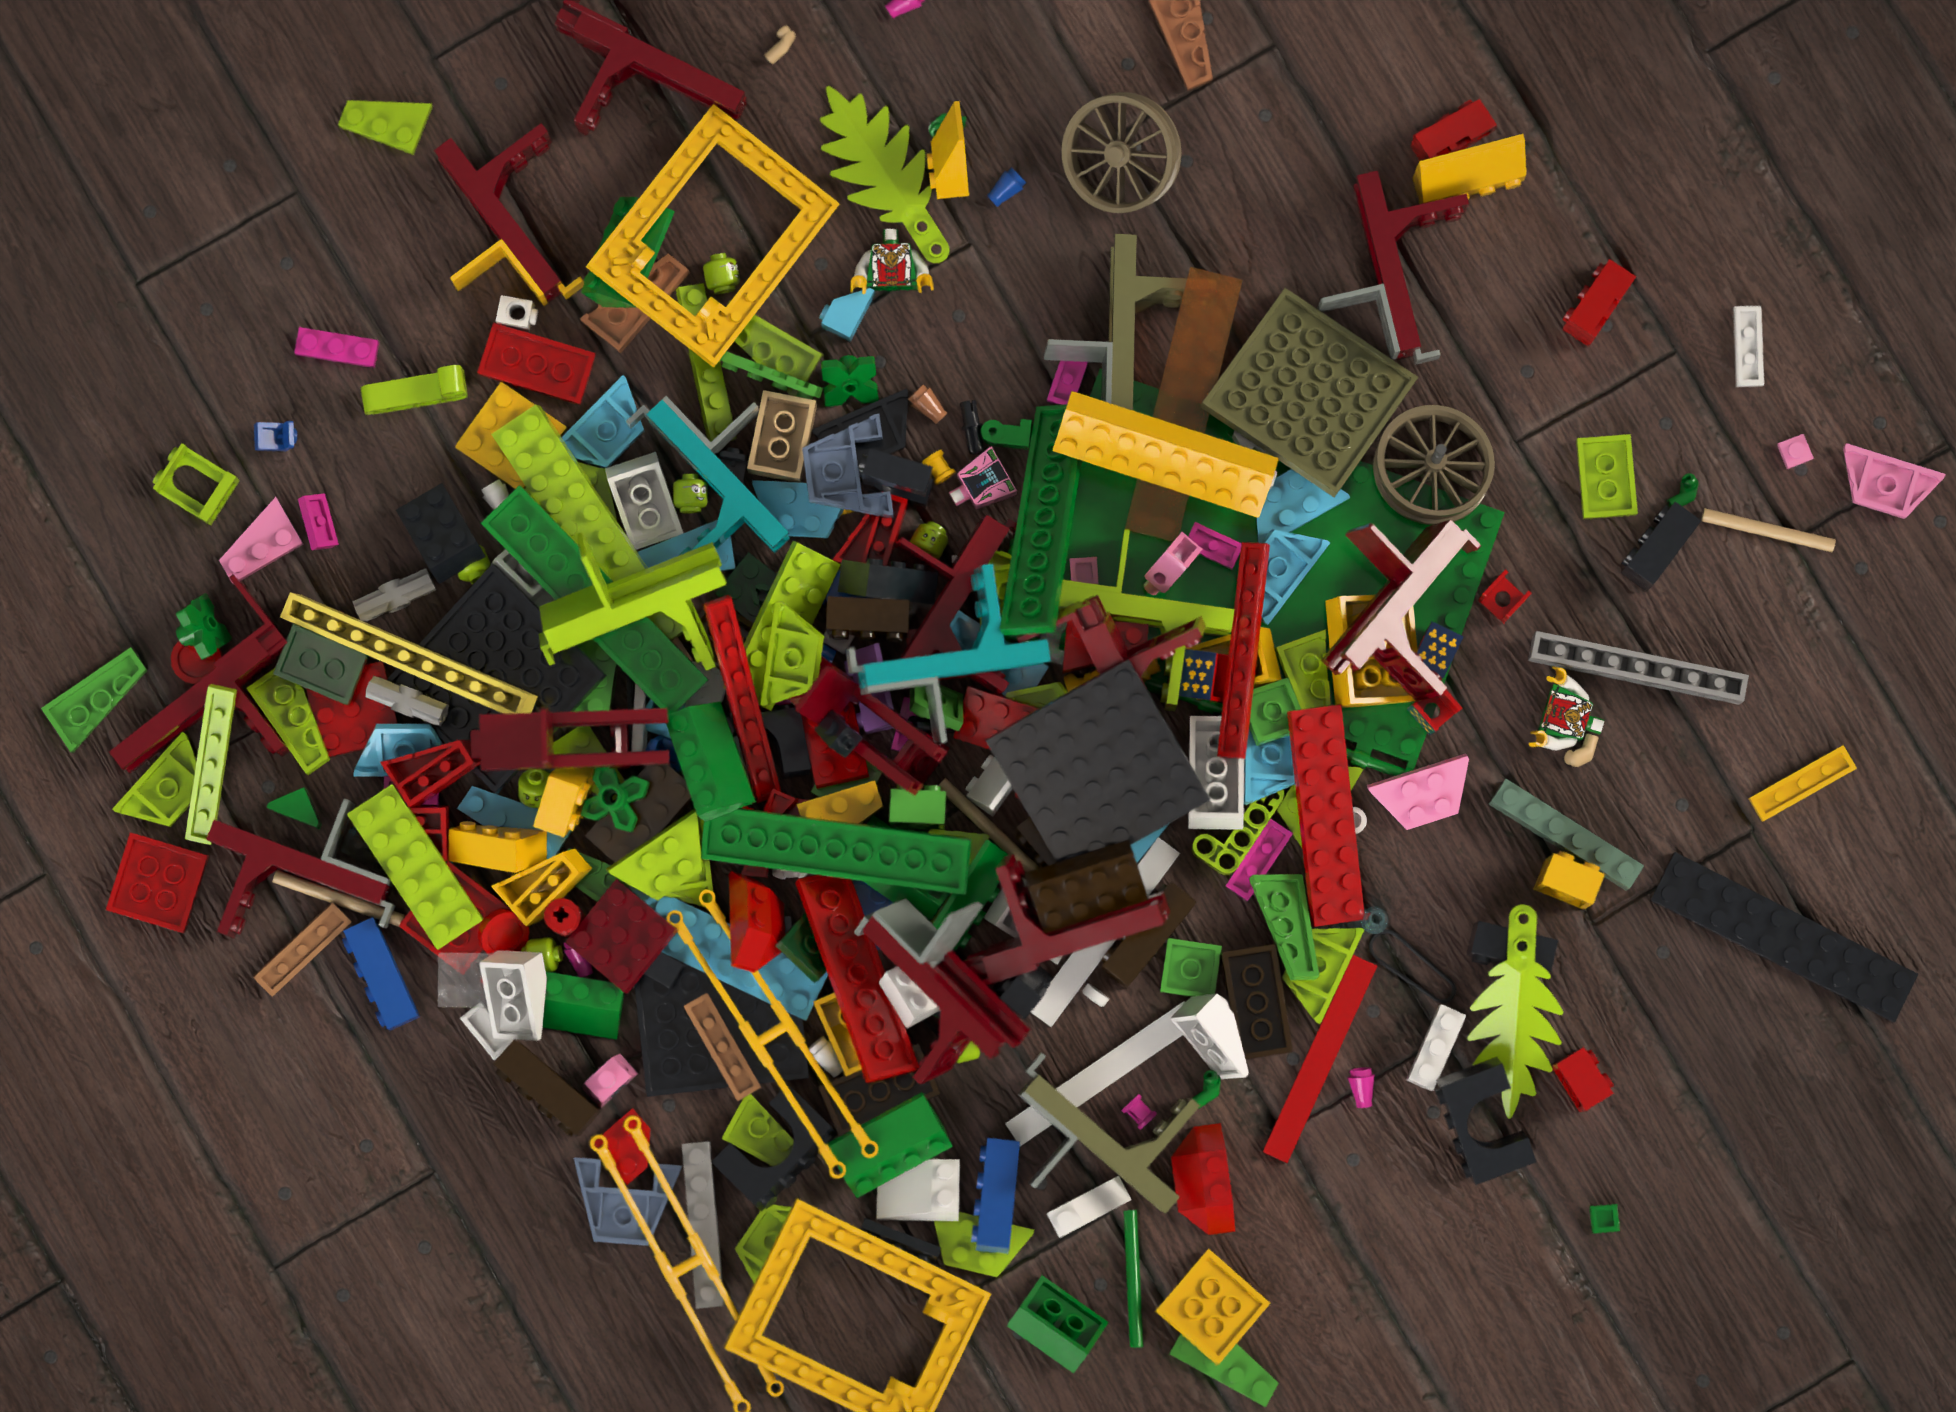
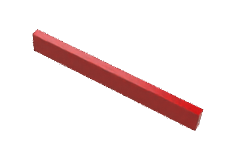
(1243, 650)
(742, 697)
(1319, 1059)

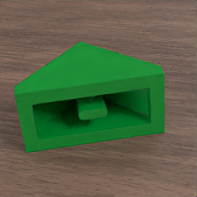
(298, 807)

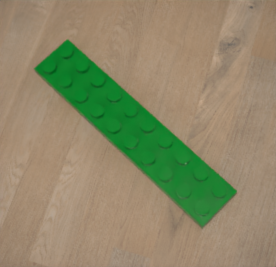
(1041, 531)
(558, 567)
(838, 849)

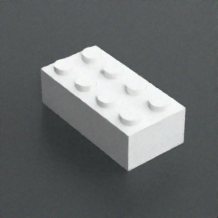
(1220, 777)

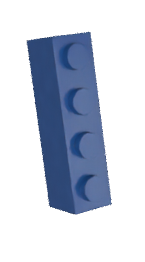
(381, 974)
(997, 1195)

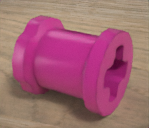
(1139, 1111)

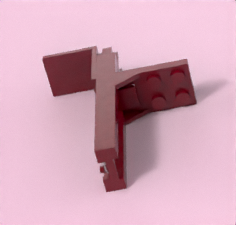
(630, 56)
(1107, 645)
(231, 671)
(1036, 946)

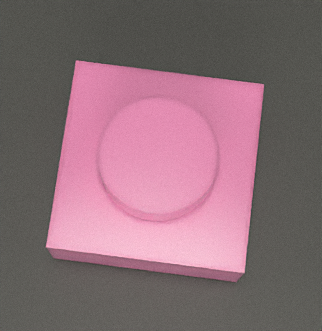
(1795, 451)
(1084, 570)

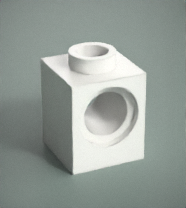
(508, 304)

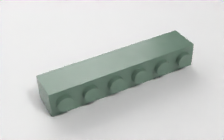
(1565, 834)

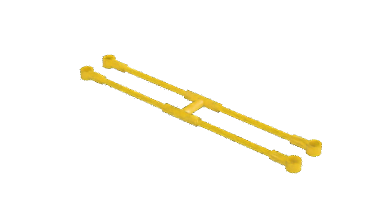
(758, 1042)
(672, 1274)

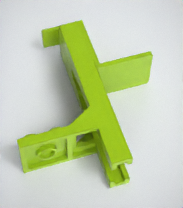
(612, 605)
(1152, 611)

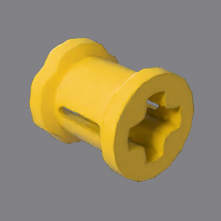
(941, 469)

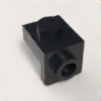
(735, 462)
(838, 734)

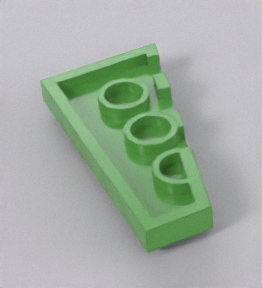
(780, 380)

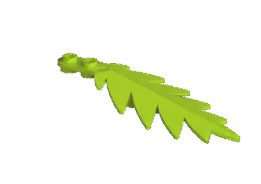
(882, 167)
(1516, 1017)

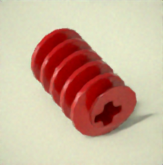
(560, 908)

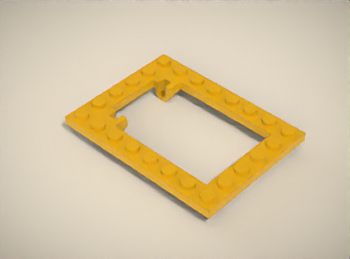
(625, 255)
(950, 1301)

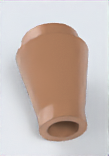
(927, 404)

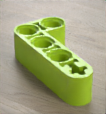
(415, 391)
(1230, 847)

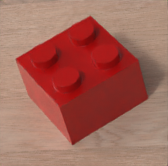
(1583, 1079)

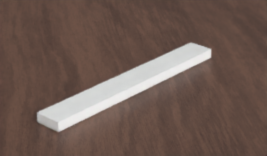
(1083, 962)
(1102, 1073)

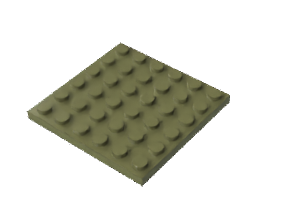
(1309, 392)

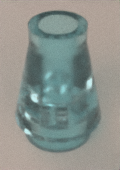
(1369, 925)

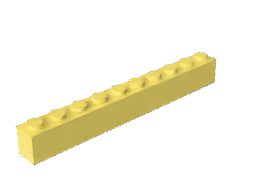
(407, 656)

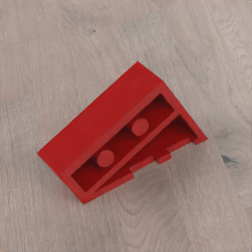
(1454, 131)
(1597, 301)
(874, 536)
(1076, 654)
(430, 771)
(436, 825)

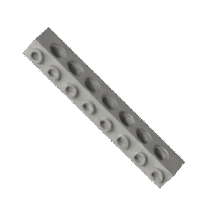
(1638, 667)

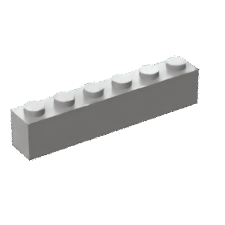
(703, 1218)

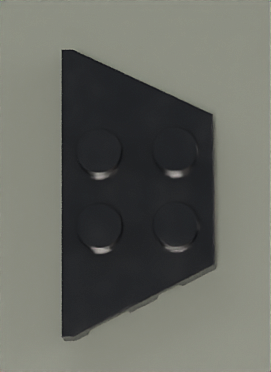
(892, 419)

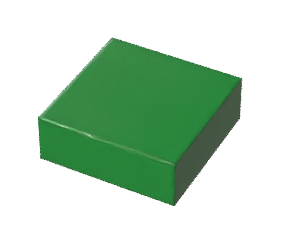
(1604, 1218)

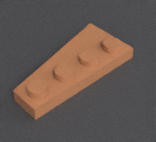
(1185, 37)
(621, 325)

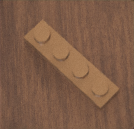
(302, 949)
(722, 1047)

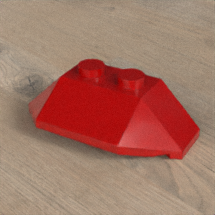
(755, 922)
(1204, 1180)

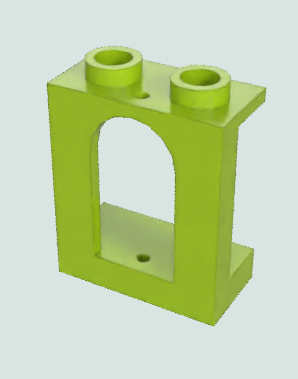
(186, 457)

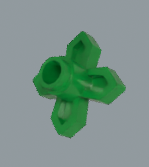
(849, 377)
(200, 627)
(627, 792)

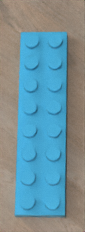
(780, 974)

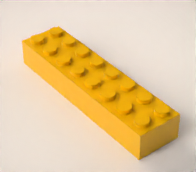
(1165, 454)

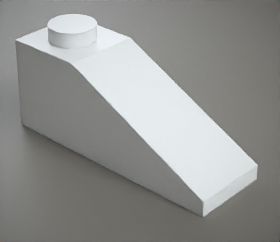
(1088, 1206)

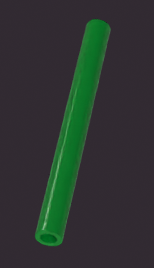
(1133, 1278)

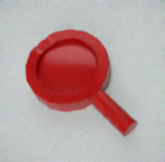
(189, 665)
(502, 932)

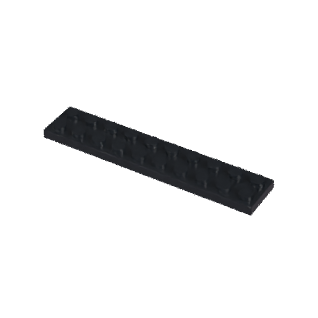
(1784, 937)

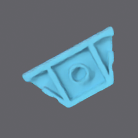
(603, 431)
(1293, 504)
(791, 507)
(1288, 563)
(391, 742)
(1267, 768)

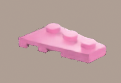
(262, 543)

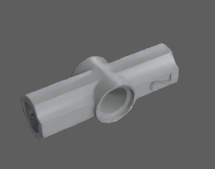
(394, 595)
(407, 701)

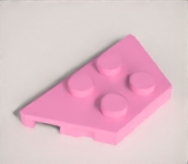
(1887, 482)
(1424, 792)

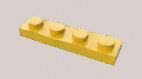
(1802, 783)

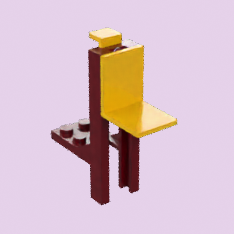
(483, 191)

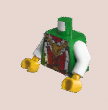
(891, 267)
(1565, 715)

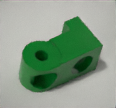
(1007, 436)

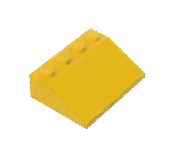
(1472, 170)
(1370, 683)

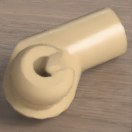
(781, 47)
(1582, 755)

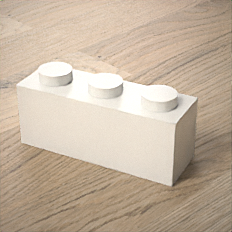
(1436, 1047)

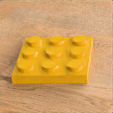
(479, 443)
(1212, 1307)

